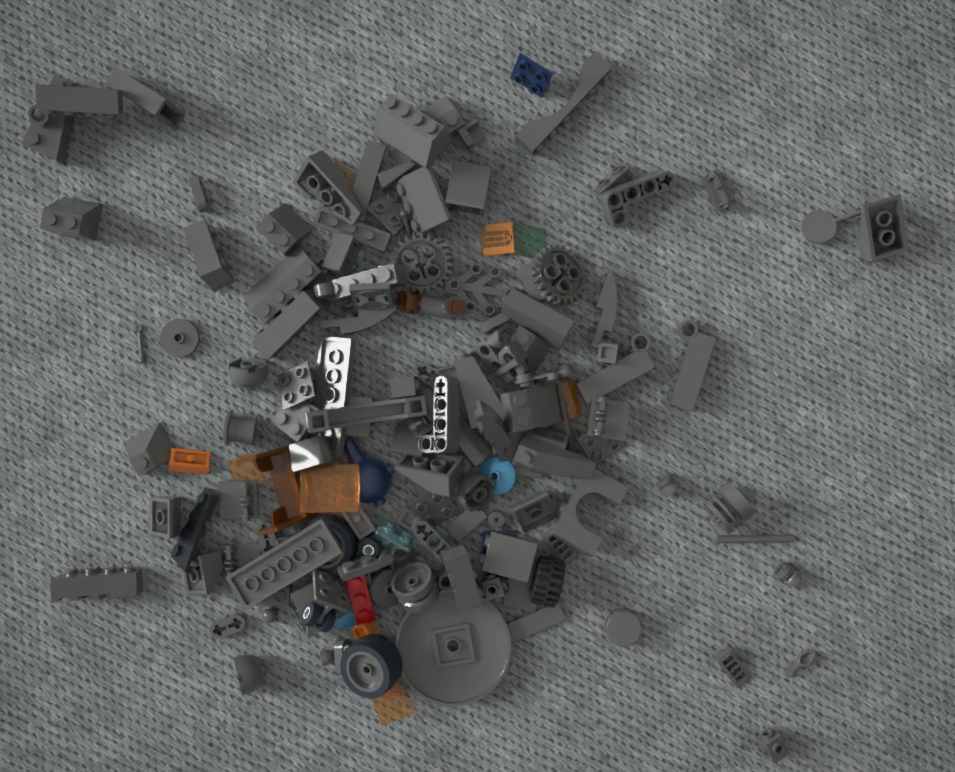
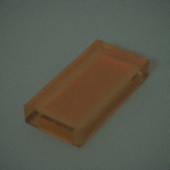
(571, 399)

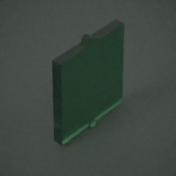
(528, 239)

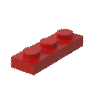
(361, 600)

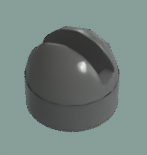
(327, 657)

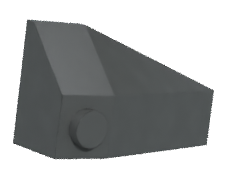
(323, 181)

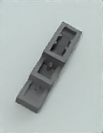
(367, 175)

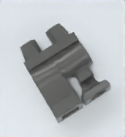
(502, 356)

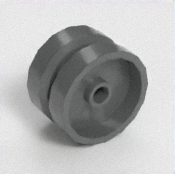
(415, 587)

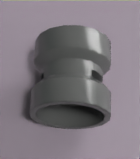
(787, 574)

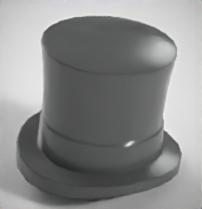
(239, 429)

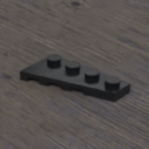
(194, 530)

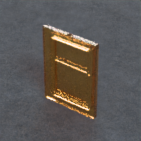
(329, 488)

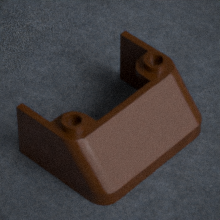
(286, 487)

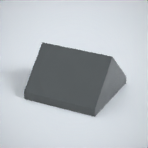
(534, 511)
(165, 516)

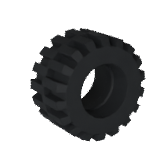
(547, 581)

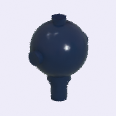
(373, 475)

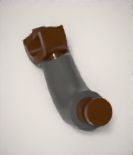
(430, 305)

